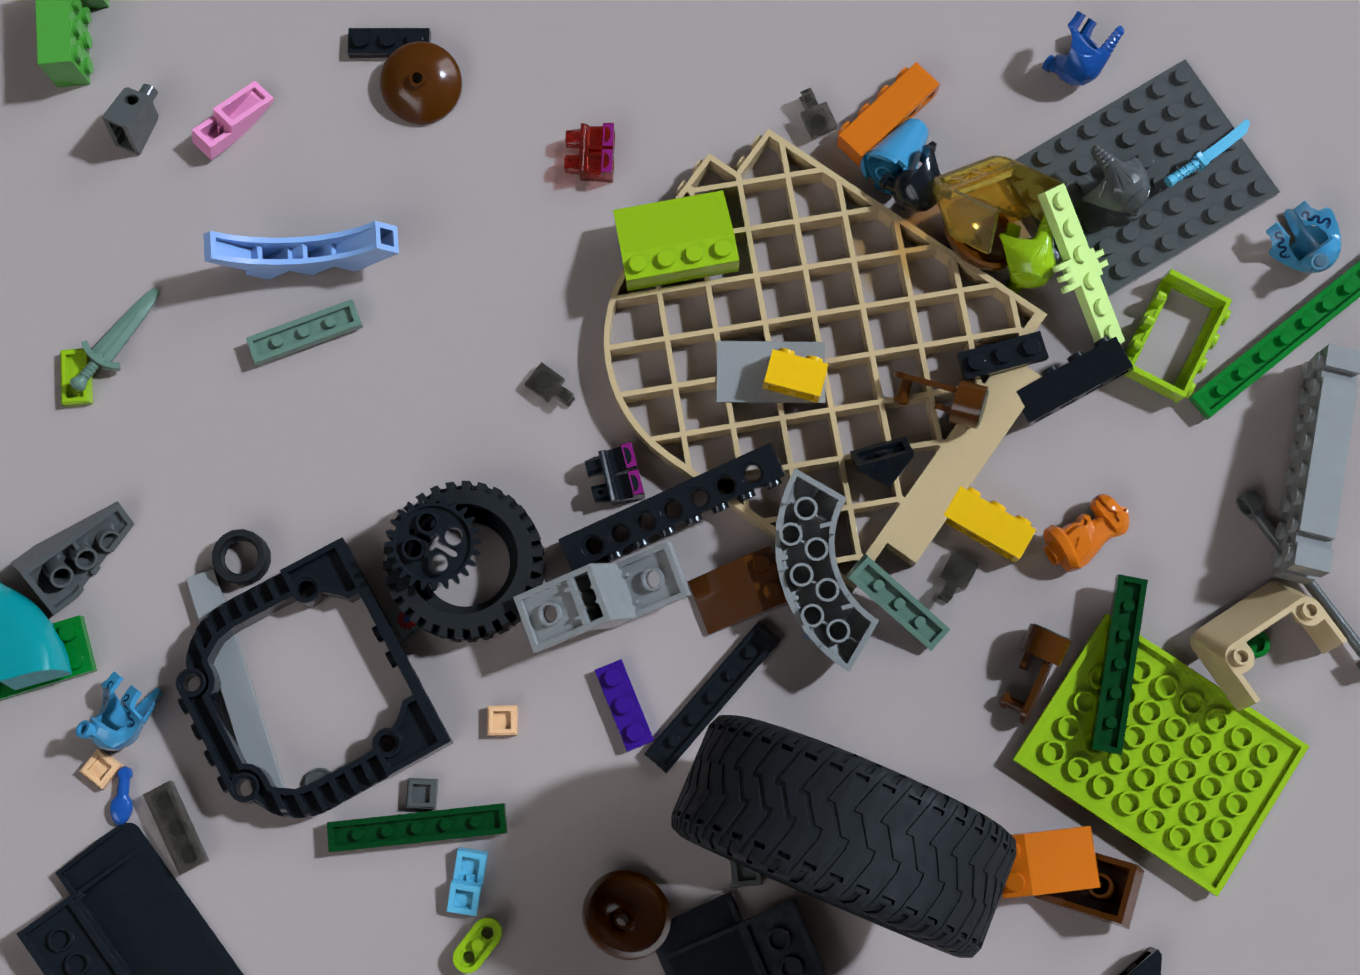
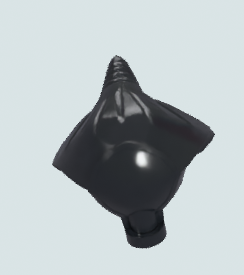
(914, 187)

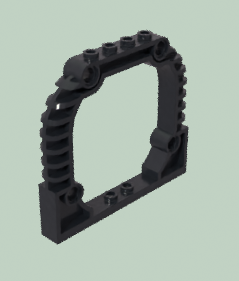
(417, 727)

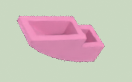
(231, 120)

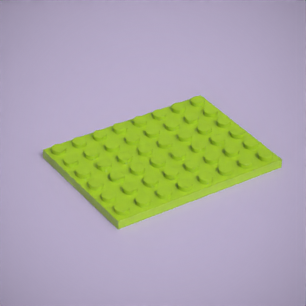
(1190, 765)

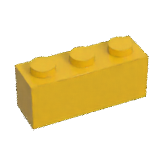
(989, 524)

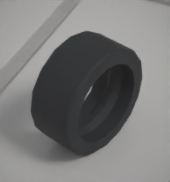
(224, 543)

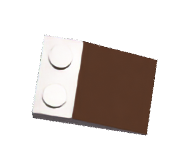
(738, 591)
(1113, 900)

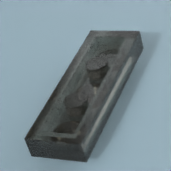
(176, 827)

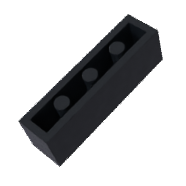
(1075, 379)

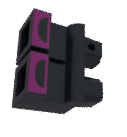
(620, 473)

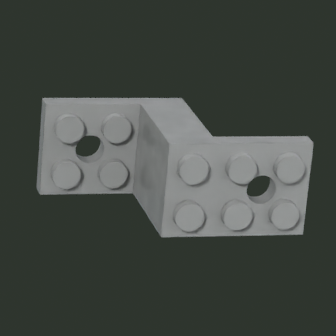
(601, 596)

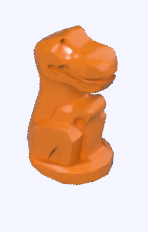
(1080, 541)

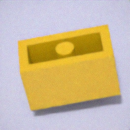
(795, 375)

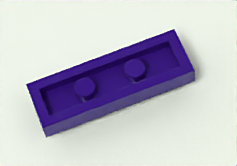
(624, 705)

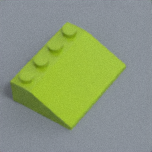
(676, 240)

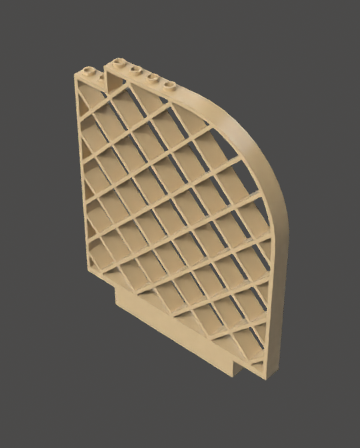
(956, 458)

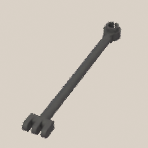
(1251, 505)

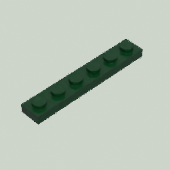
(1118, 664)
(417, 827)

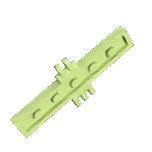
(1079, 264)

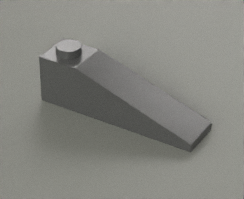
(68, 559)

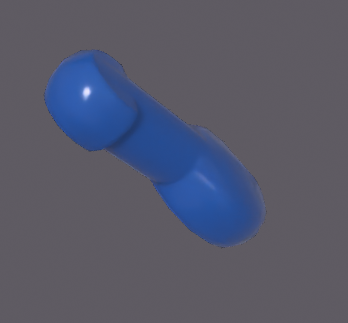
(122, 805)

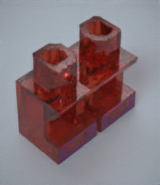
(595, 154)

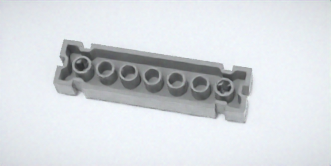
(1316, 465)

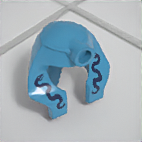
(1314, 246)
(118, 722)

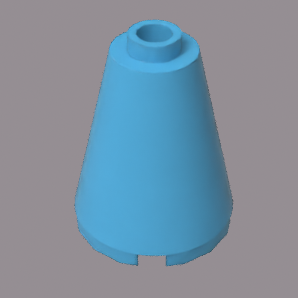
(896, 152)

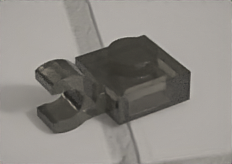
(816, 117)
(548, 384)
(957, 573)

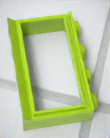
(1205, 340)

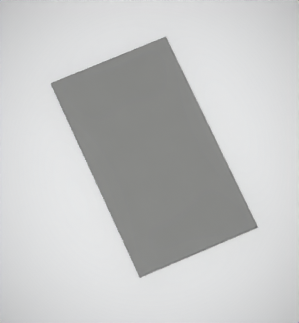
(744, 367)

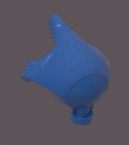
(1085, 58)

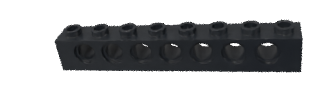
(577, 543)

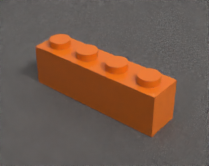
(893, 106)

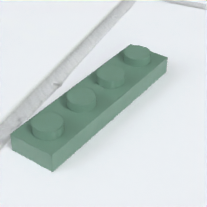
(304, 332)
(897, 602)

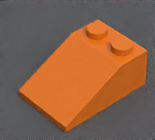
(1053, 862)

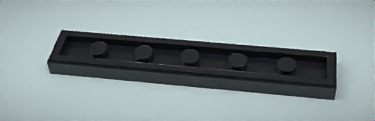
(712, 697)

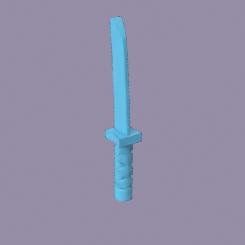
(1201, 160)

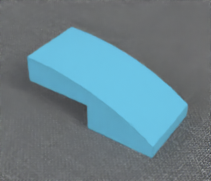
(467, 881)

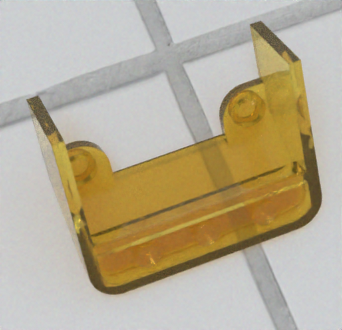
(980, 191)

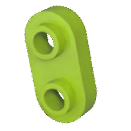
(478, 944)

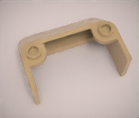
(1223, 640)

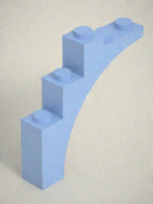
(307, 255)

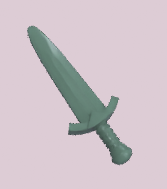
(114, 340)

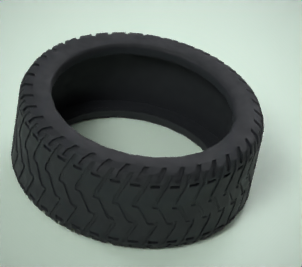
(846, 832)

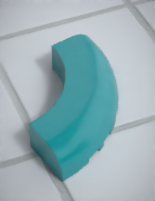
(28, 643)

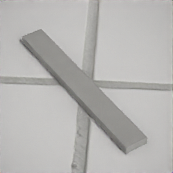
(236, 683)

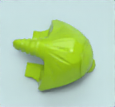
(1027, 259)

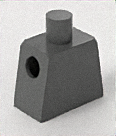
(132, 118)

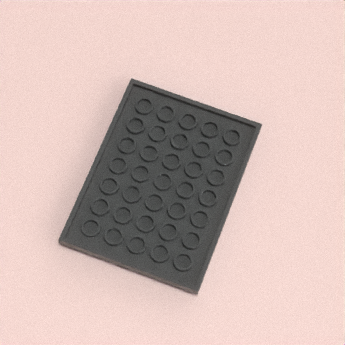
(1164, 129)

